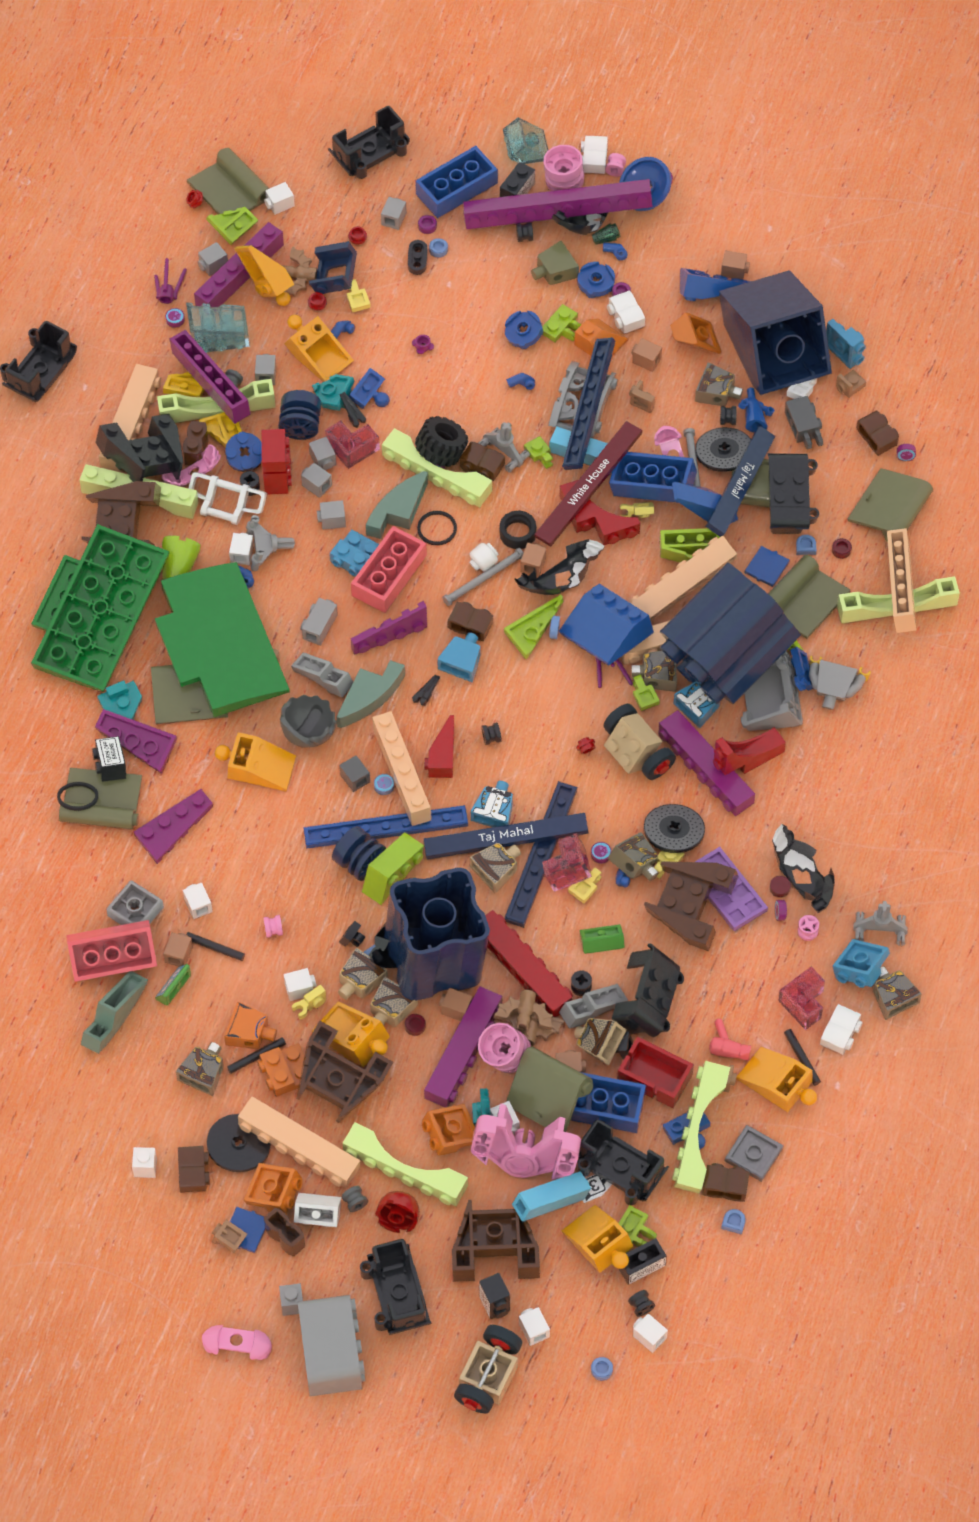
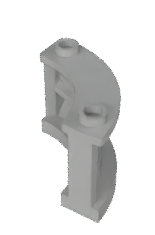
(564, 412)

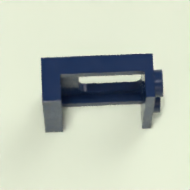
(333, 257)

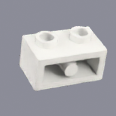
(317, 1209)

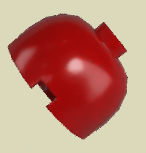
(398, 1211)

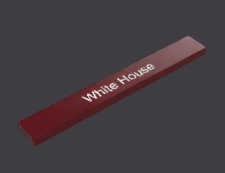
(588, 483)

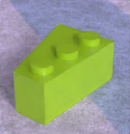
(682, 543)
(391, 867)

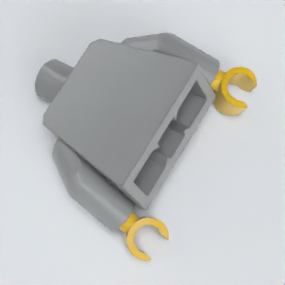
(835, 681)

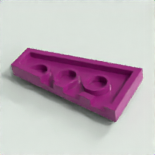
(390, 629)
(141, 740)
(166, 829)

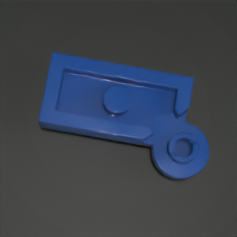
(801, 664)

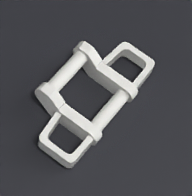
(209, 498)

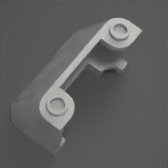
(773, 699)

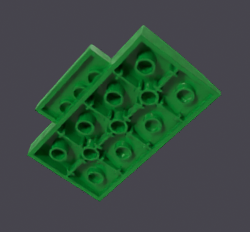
(95, 607)
(219, 639)

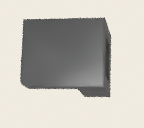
(354, 773)

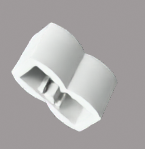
(594, 154)
(626, 312)
(840, 1029)

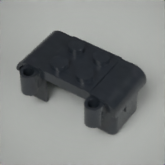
(371, 145)
(42, 364)
(790, 493)
(653, 993)
(620, 1163)
(396, 1287)

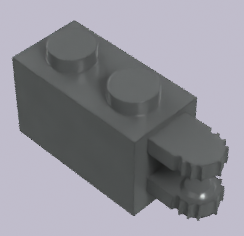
(803, 421)

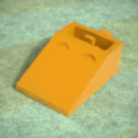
(268, 276)
(321, 351)
(263, 766)
(357, 1033)
(775, 1078)
(599, 1239)

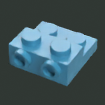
(845, 344)
(352, 552)
(860, 963)

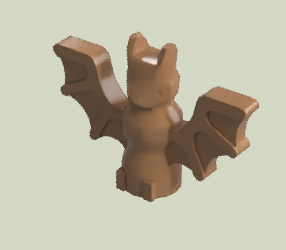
(301, 273)
(526, 1007)
(534, 1029)

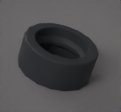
(517, 517)

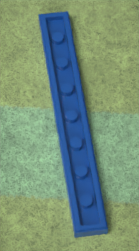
(386, 826)

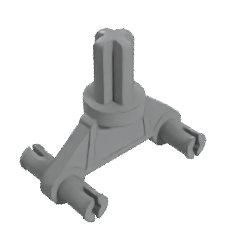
(504, 441)
(265, 542)
(881, 921)

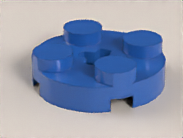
(592, 288)
(526, 338)
(233, 452)

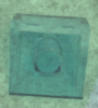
(525, 142)

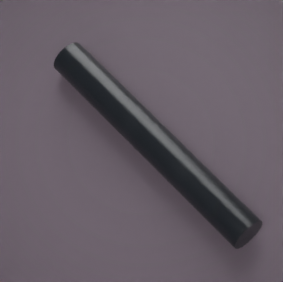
(216, 947)
(255, 1055)
(801, 1055)

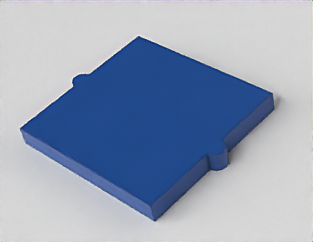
(767, 566)
(252, 1225)

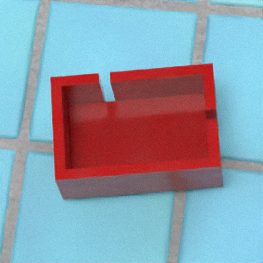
(276, 461)
(657, 1069)

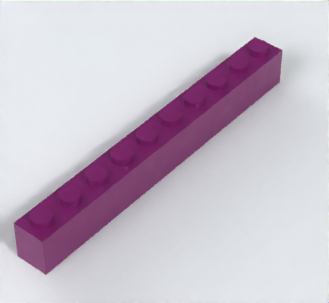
(544, 204)

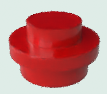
(194, 198)
(357, 235)
(317, 301)
(585, 745)

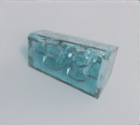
(218, 327)

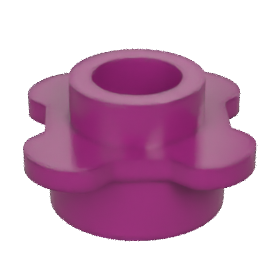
(422, 339)

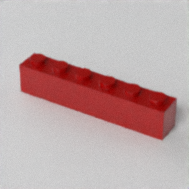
(525, 966)

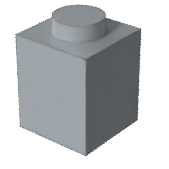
(393, 213)
(212, 259)
(265, 367)
(322, 453)
(316, 479)
(331, 515)
(290, 1296)

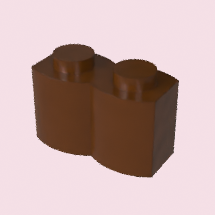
(877, 432)
(195, 442)
(482, 460)
(467, 620)
(192, 1169)
(726, 1182)
(287, 1233)

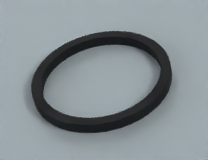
(437, 513)
(77, 808)

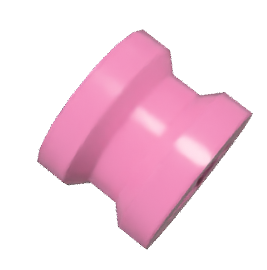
(615, 164)
(811, 923)
(273, 926)

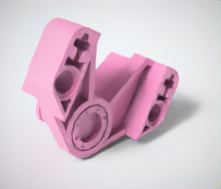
(554, 1153)

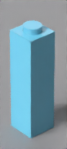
(559, 443)
(551, 1196)

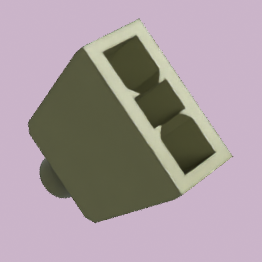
(556, 265)

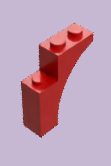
(608, 526)
(747, 753)

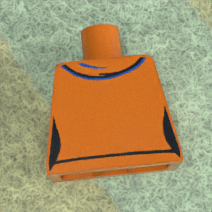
(248, 1028)

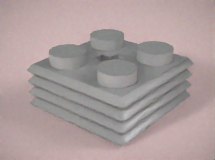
(134, 896)

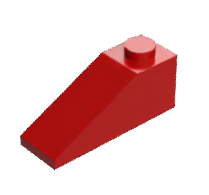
(441, 752)

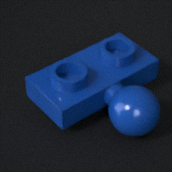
(368, 388)
(675, 1128)

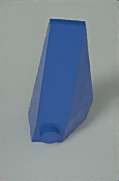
(701, 286)
(697, 499)

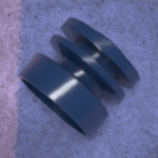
(300, 414)
(356, 851)

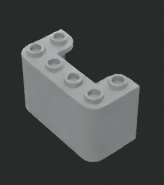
(331, 1345)

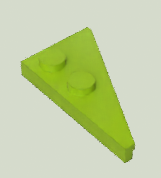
(529, 629)

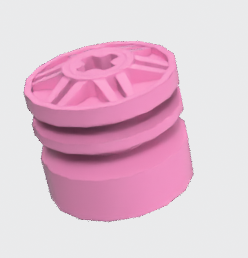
(563, 168)
(494, 1045)

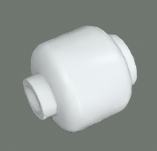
(483, 557)

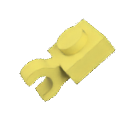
(357, 298)
(641, 509)
(667, 857)
(585, 889)
(311, 1000)

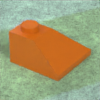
(596, 329)
(695, 332)

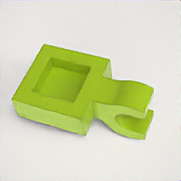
(539, 451)
(644, 695)

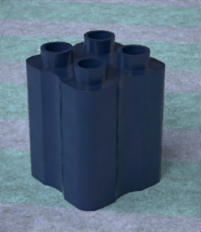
(728, 635)
(436, 933)

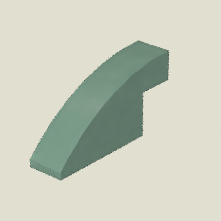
(398, 506)
(369, 693)
(113, 1011)

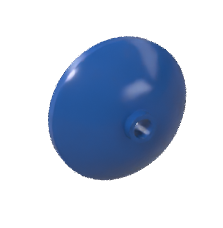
(651, 169)

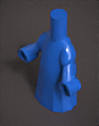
(754, 411)

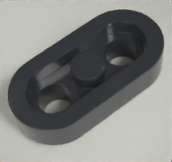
(417, 258)

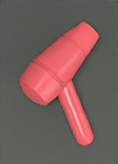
(727, 1048)

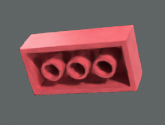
(388, 569)
(111, 950)

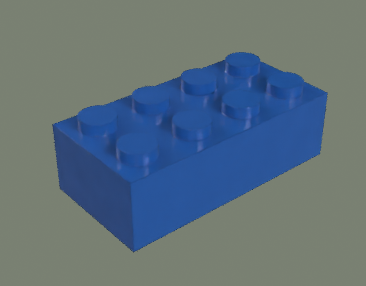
(456, 181)
(651, 476)
(613, 1102)

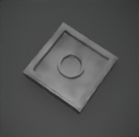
(754, 1153)

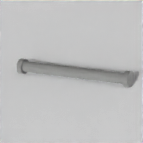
(689, 433)
(448, 599)

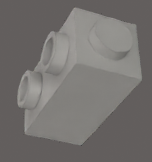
(319, 621)

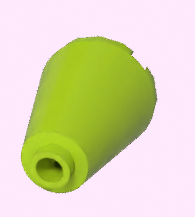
(181, 556)

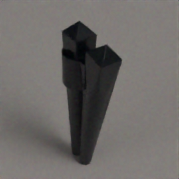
(353, 412)
(426, 691)

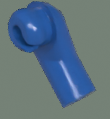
(617, 250)
(342, 326)
(522, 379)
(248, 577)
(622, 879)

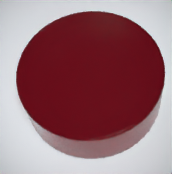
(841, 548)
(780, 886)
(415, 1024)

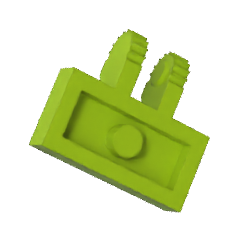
(559, 324)
(633, 1224)

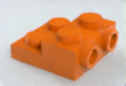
(282, 1068)
(448, 1128)
(273, 1187)

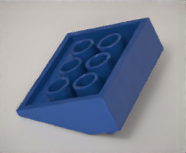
(606, 625)

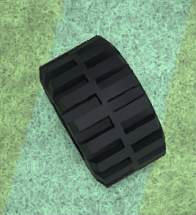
(441, 441)

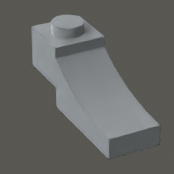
(323, 673)
(591, 1005)

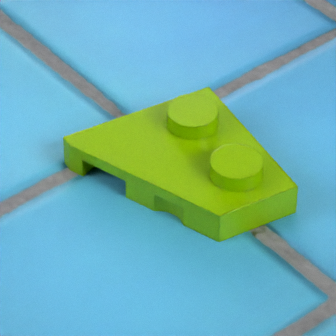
(233, 223)

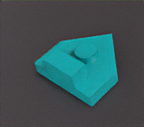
(330, 391)
(121, 699)
(482, 1107)

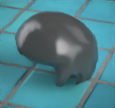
(307, 721)

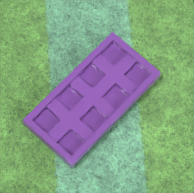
(742, 904)

